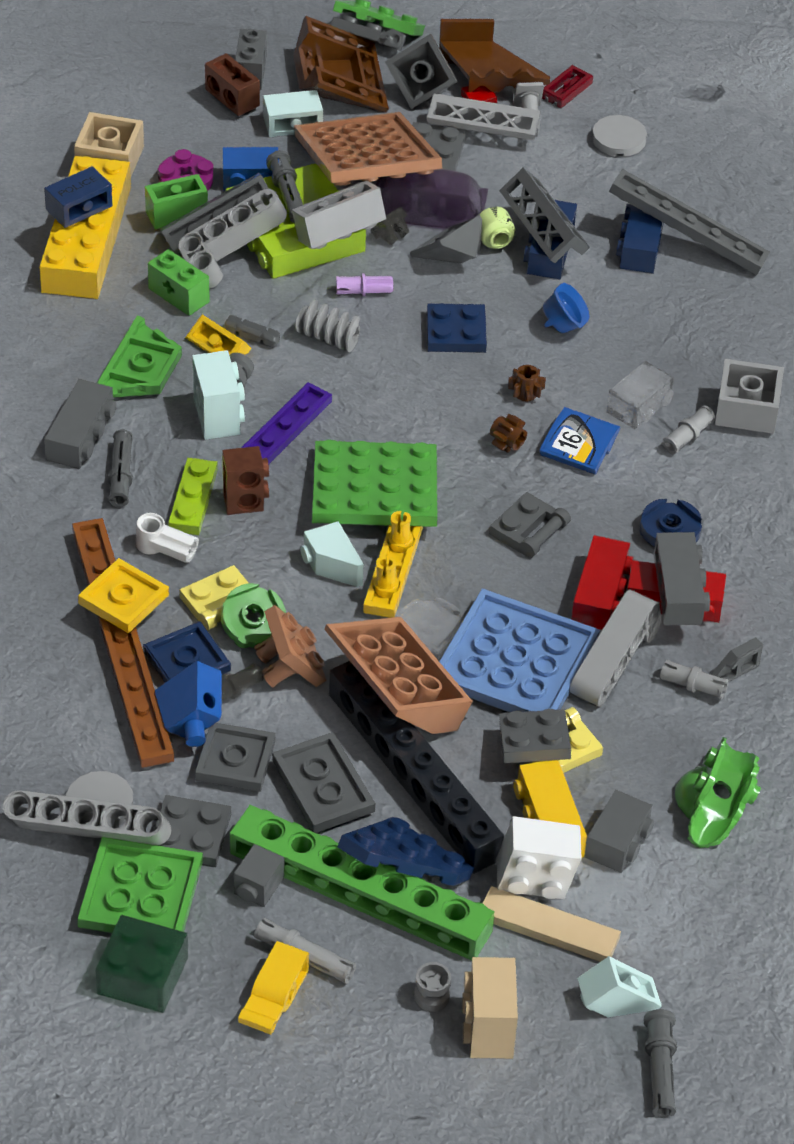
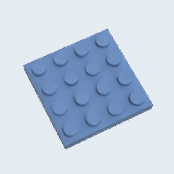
(517, 654)

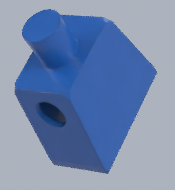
(191, 702)

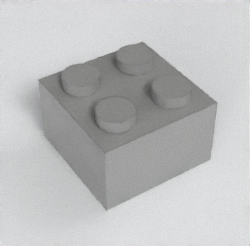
(749, 396)

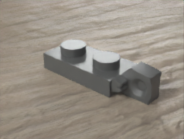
(372, 32)

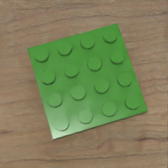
(373, 480)

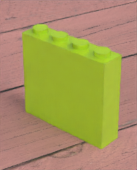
(281, 250)

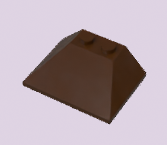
(339, 66)

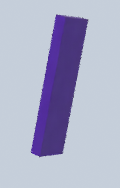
(290, 421)

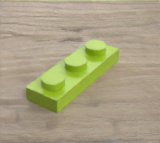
(193, 495)

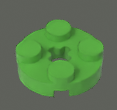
(234, 613)

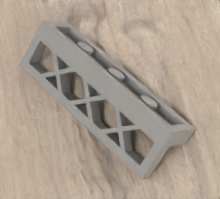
(484, 116)

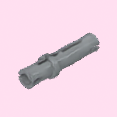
(318, 956)

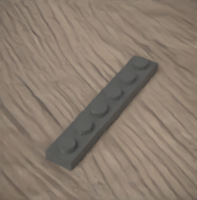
(689, 221)

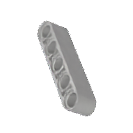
(73, 810)

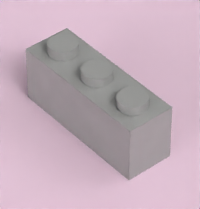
(339, 215)

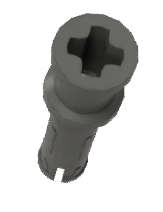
(278, 179)
(661, 1048)

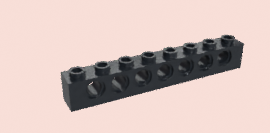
(418, 769)

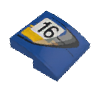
(579, 440)

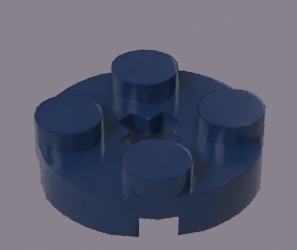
(660, 512)

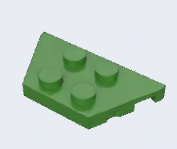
(141, 362)

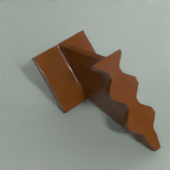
(482, 60)

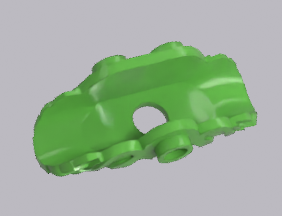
(708, 814)

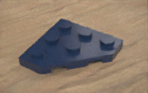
(412, 853)

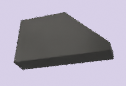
(740, 660)

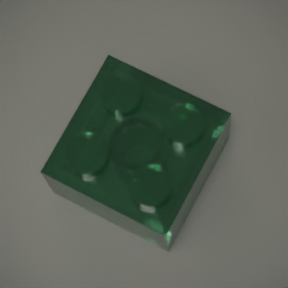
(142, 963)

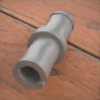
(688, 429)
(694, 679)

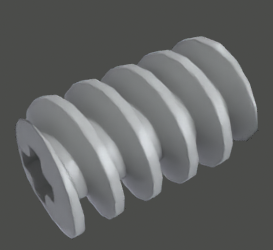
(328, 326)

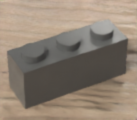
(79, 424)
(681, 578)

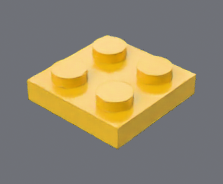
(123, 595)

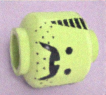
(496, 227)

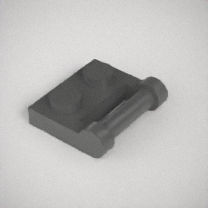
(523, 518)

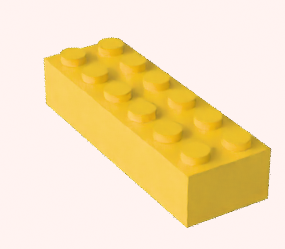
(80, 253)

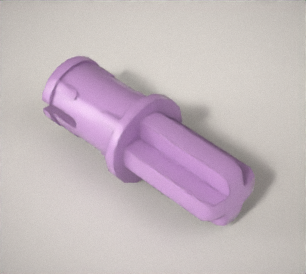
(364, 284)

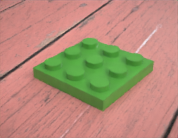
(139, 883)

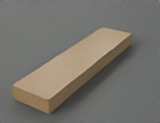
(551, 925)

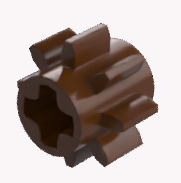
(526, 383)
(508, 433)

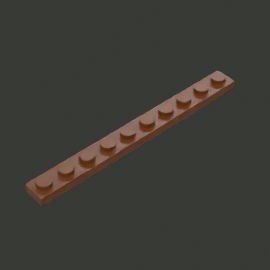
(125, 655)

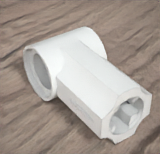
(156, 537)

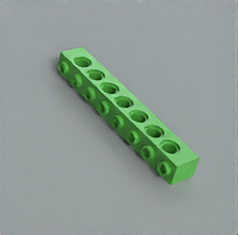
(376, 891)

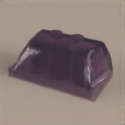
(434, 198)

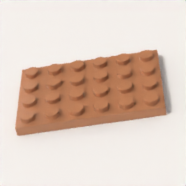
(367, 148)

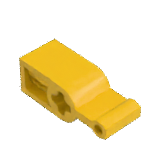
(275, 987)

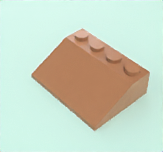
(403, 672)

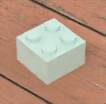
(217, 394)

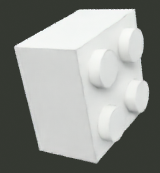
(538, 858)

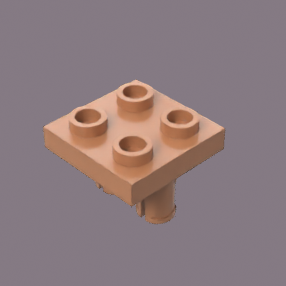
(294, 648)

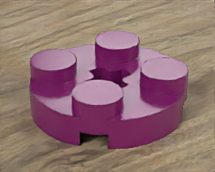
(186, 163)

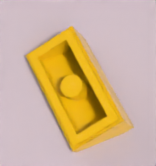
(214, 338)

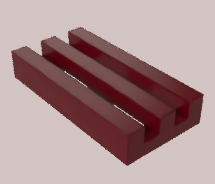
(570, 88)

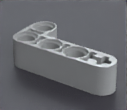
(231, 231)
(631, 622)

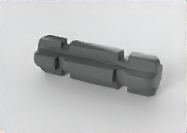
(252, 331)

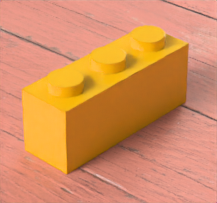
(547, 795)

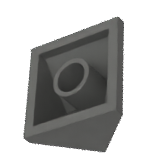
(421, 71)
(454, 243)

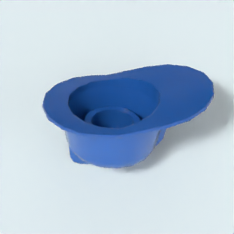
(565, 309)

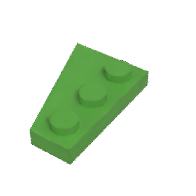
(405, 24)

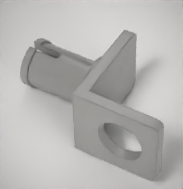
(528, 95)

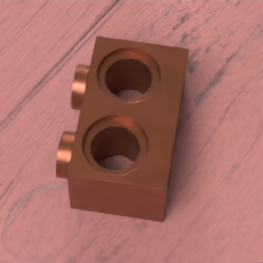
(232, 84)
(244, 480)

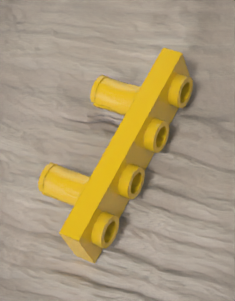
(392, 567)

